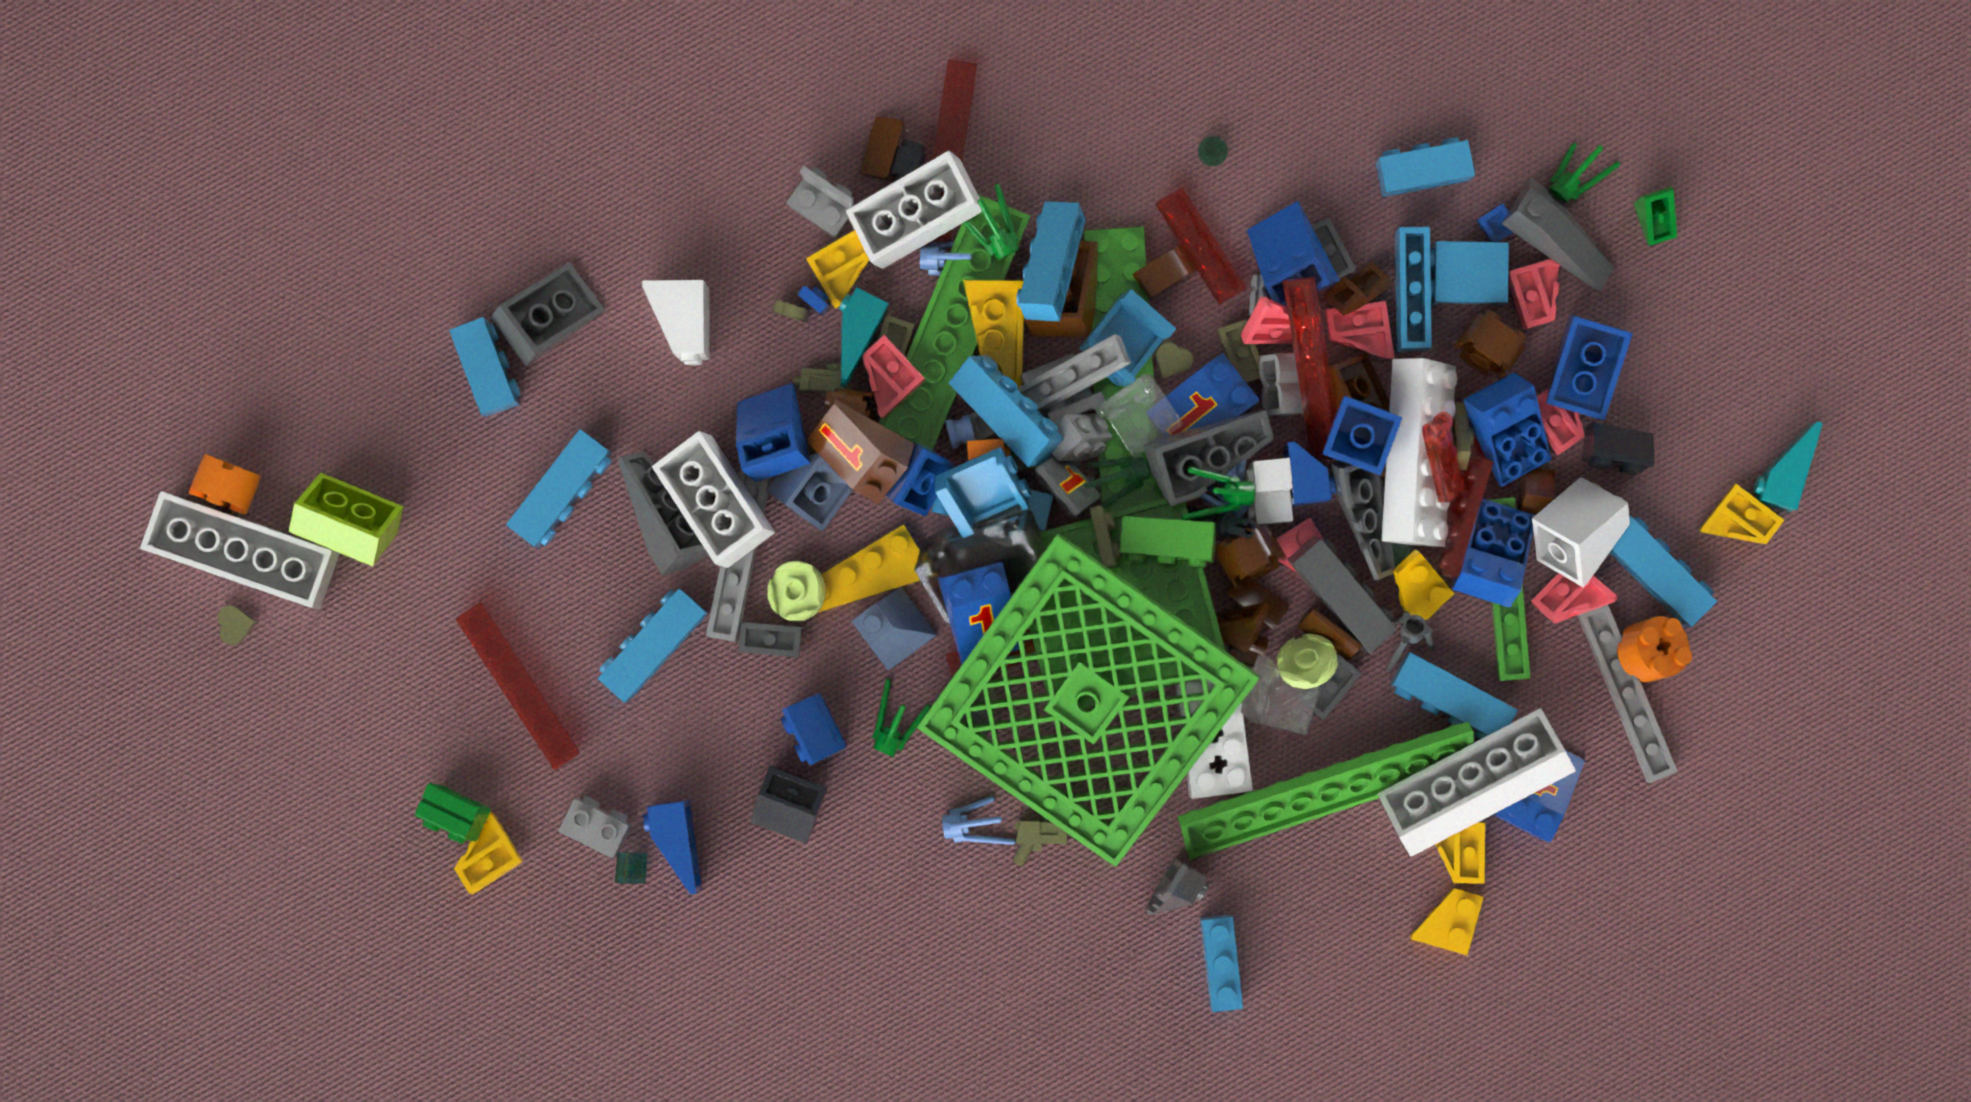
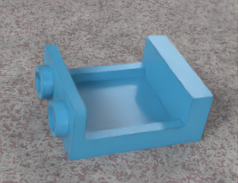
(1469, 273)
(1139, 328)
(981, 489)

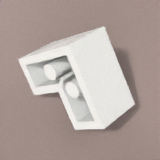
(1272, 491)

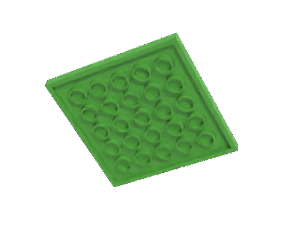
(1174, 587)

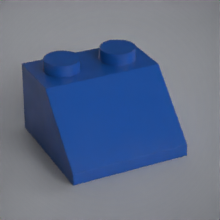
(1362, 435)
(1309, 477)
(917, 484)

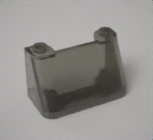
(1004, 537)

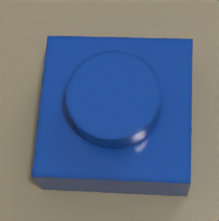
(1492, 226)
(815, 299)

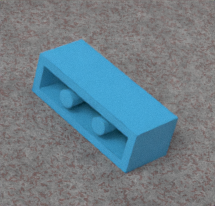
(1424, 167)
(485, 366)
(1221, 963)

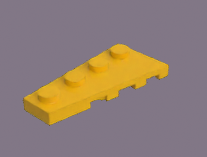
(998, 323)
(873, 570)

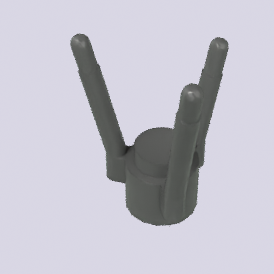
(1411, 631)

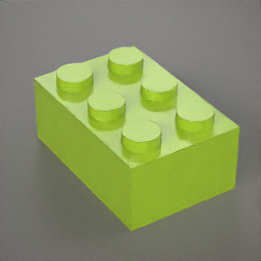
(346, 519)

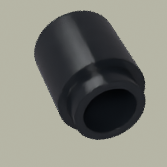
(907, 159)

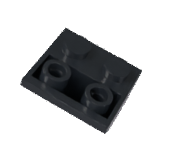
(1618, 447)
(788, 804)

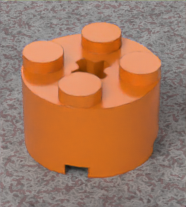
(224, 484)
(1654, 649)

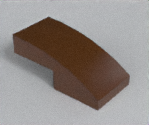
(1164, 272)
(1360, 290)

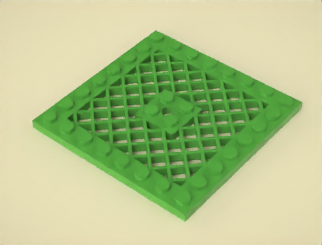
(1113, 839)

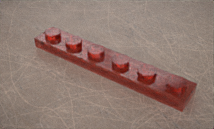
(955, 113)
(1311, 361)
(518, 686)

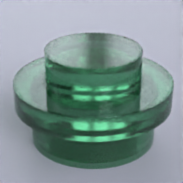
(1212, 151)

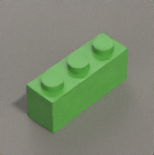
(1168, 540)

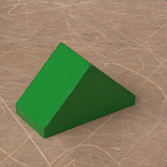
(1657, 216)

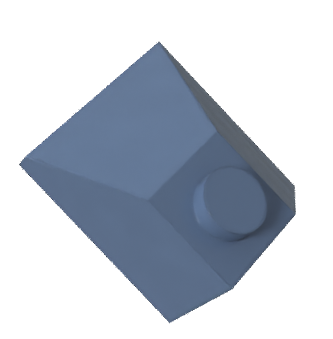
(812, 491)
(894, 628)

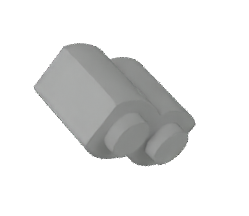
(1280, 385)

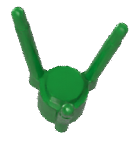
(1566, 185)
(1001, 242)
(1236, 492)
(889, 739)

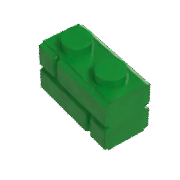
(452, 812)

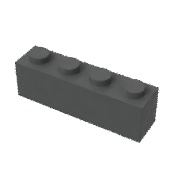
(1342, 594)

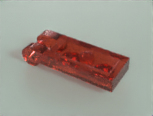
(1442, 457)

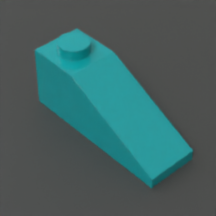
(859, 324)
(1786, 476)

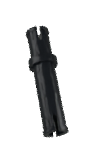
(1228, 523)

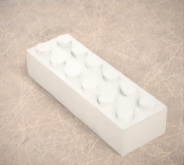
(1411, 503)
(239, 550)
(1476, 782)

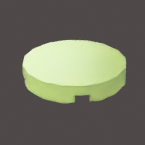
(796, 591)
(1307, 661)

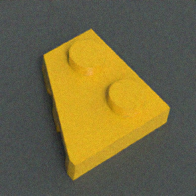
(839, 266)
(1742, 518)
(1420, 586)
(1465, 854)
(487, 857)
(1451, 922)

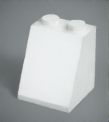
(683, 316)
(1579, 530)

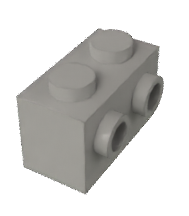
(1083, 437)
(595, 826)

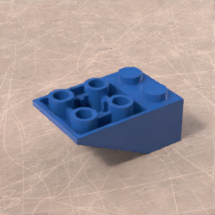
(1290, 249)
(1509, 427)
(771, 434)
(1496, 554)
(813, 728)

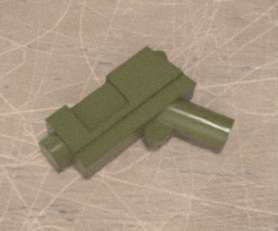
(820, 380)
(1033, 834)

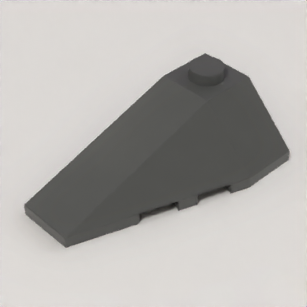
(1551, 229)
(1209, 447)
(1363, 504)
(662, 524)
(1177, 888)

